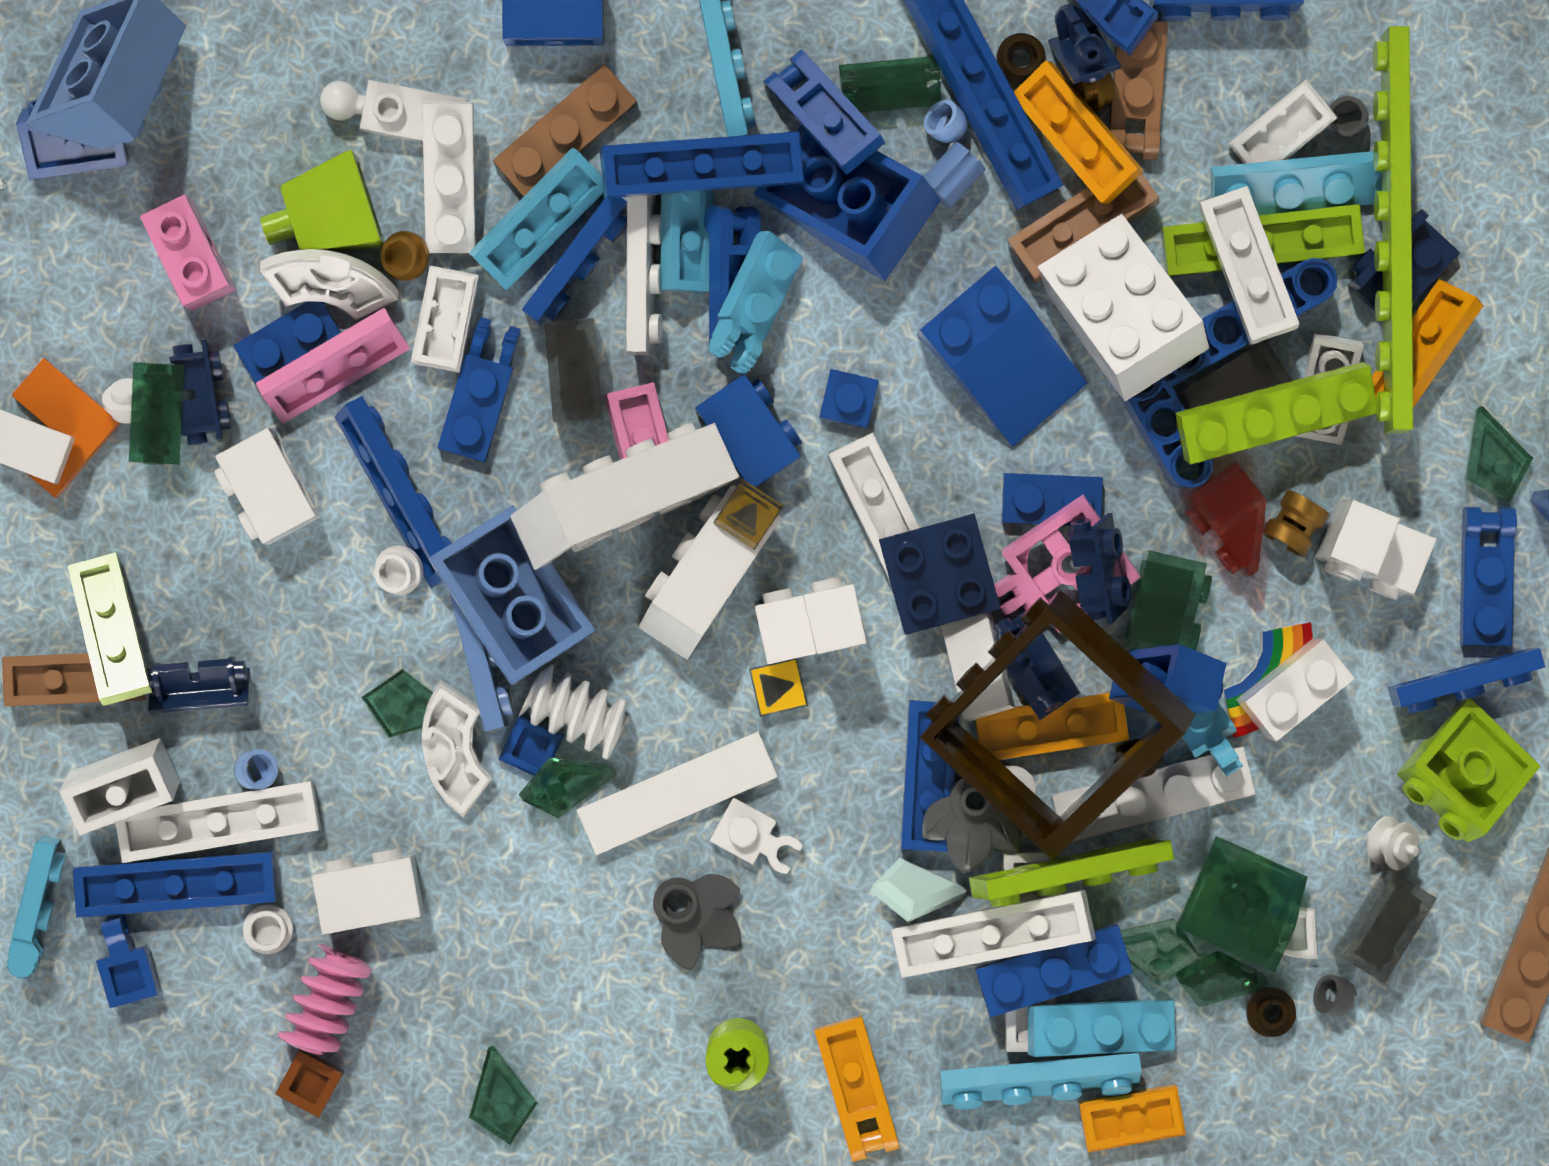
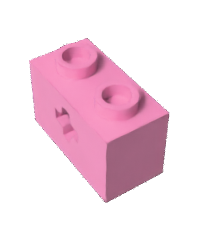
(188, 252)

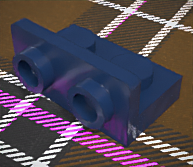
(1429, 259)

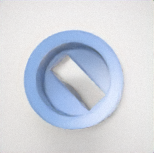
(945, 122)
(263, 766)

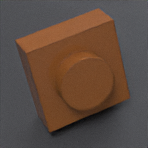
(309, 1082)

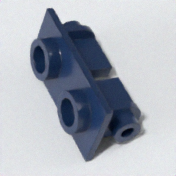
(1080, 47)
(204, 413)
(1100, 546)
(1038, 672)
(215, 685)

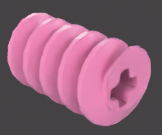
(326, 1002)

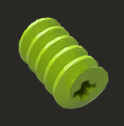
(737, 1074)

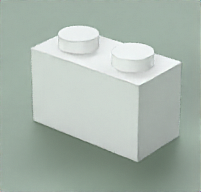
(266, 487)
(1295, 689)
(120, 786)
(368, 892)

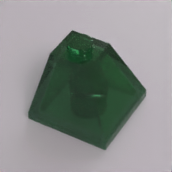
(1244, 904)

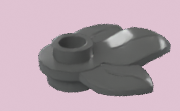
(969, 830)
(703, 920)

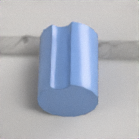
(954, 174)

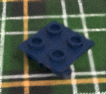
(939, 574)

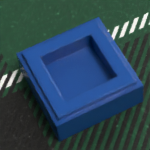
(530, 746)

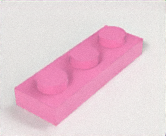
(333, 366)

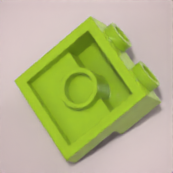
(1467, 772)

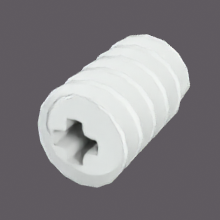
(576, 711)

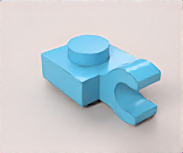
(1209, 733)

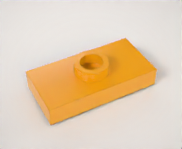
(1131, 1118)

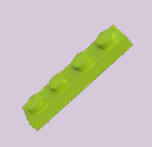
(1291, 235)
(1276, 413)
(1091, 867)

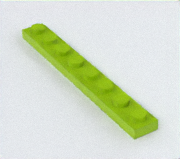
(1394, 252)

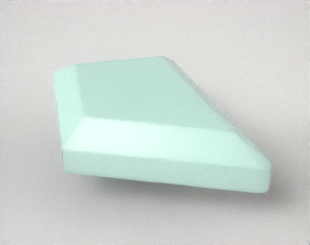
(915, 890)

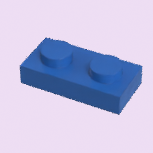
(286, 339)
(1038, 496)

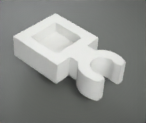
(748, 832)

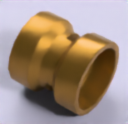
(1302, 514)

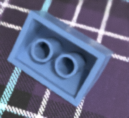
(108, 73)
(515, 610)

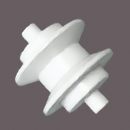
(1392, 843)

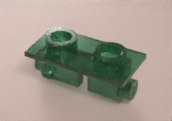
(891, 84)
(156, 413)

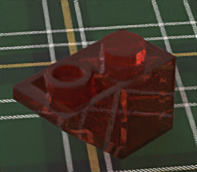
(1234, 512)

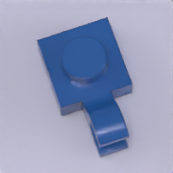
(127, 971)

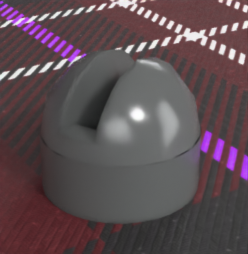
(1345, 106)
(1344, 997)

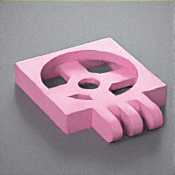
(1028, 589)

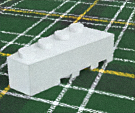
(623, 492)

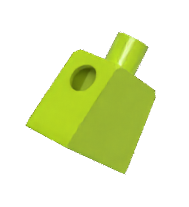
(326, 209)

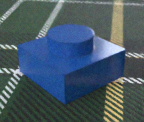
(848, 398)

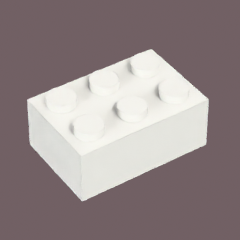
(1123, 307)

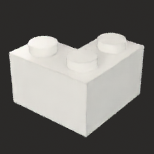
(1374, 547)
(810, 622)

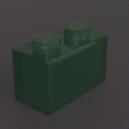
(1166, 602)

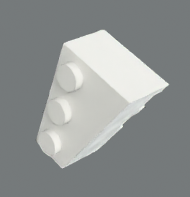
(700, 583)

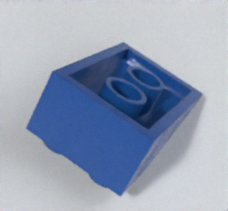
(860, 215)
(1002, 356)

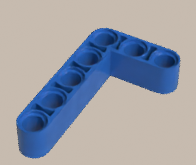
(1163, 397)

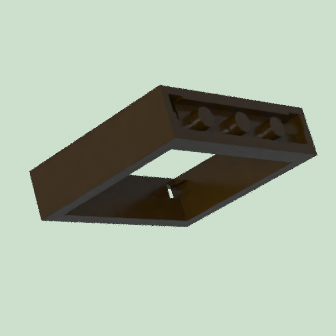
(999, 784)

